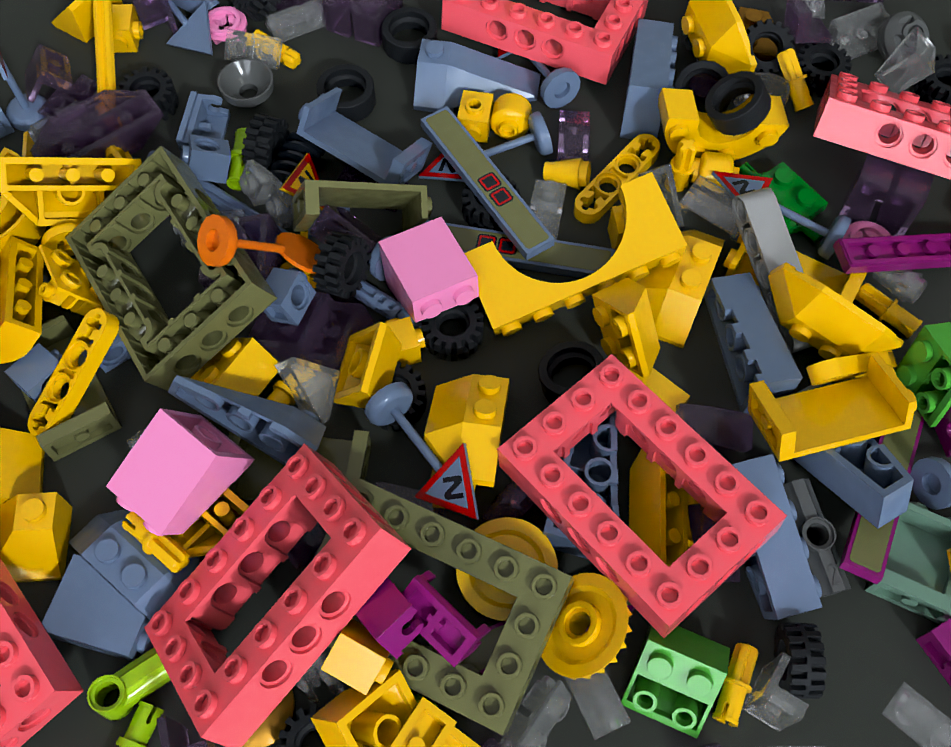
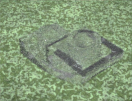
(254, 46)
(264, 188)
(548, 203)

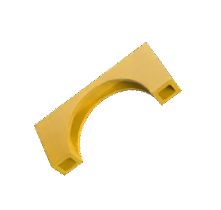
(648, 240)

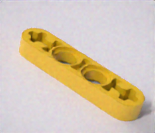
(614, 176)
(845, 367)
(69, 371)

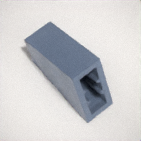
(95, 614)

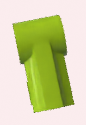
(134, 682)

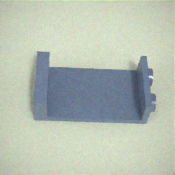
(356, 145)

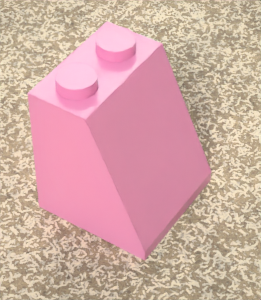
(428, 270)
(177, 471)

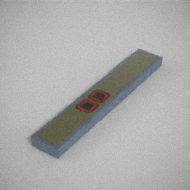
(487, 183)
(561, 259)

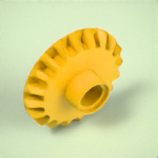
(519, 536)
(591, 602)

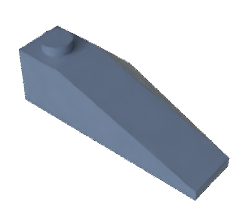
(263, 423)

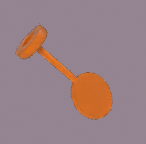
(219, 241)

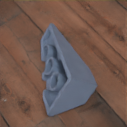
(449, 68)

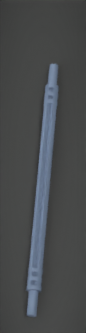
(368, 294)

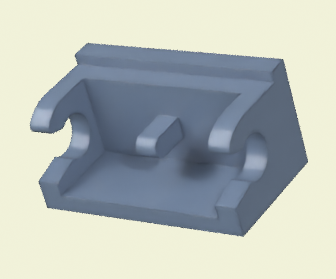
(202, 118)

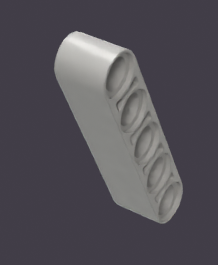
(767, 246)

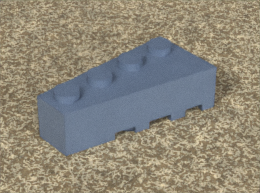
(749, 338)
(596, 464)
(780, 567)

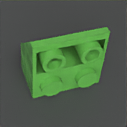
(928, 371)
(677, 679)

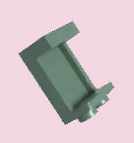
(918, 565)

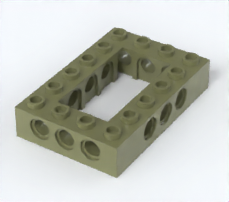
(103, 248)
(540, 595)

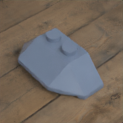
(125, 565)

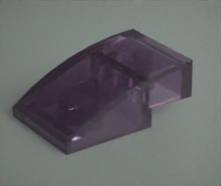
(320, 334)

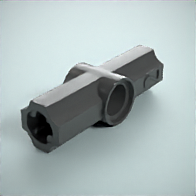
(823, 558)

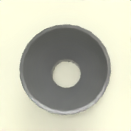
(895, 30)
(245, 75)

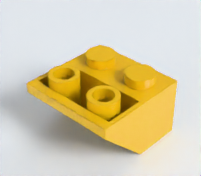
(627, 325)
(240, 367)

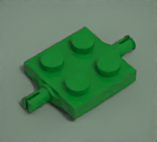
(793, 194)

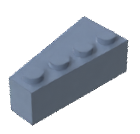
(649, 72)
(863, 477)

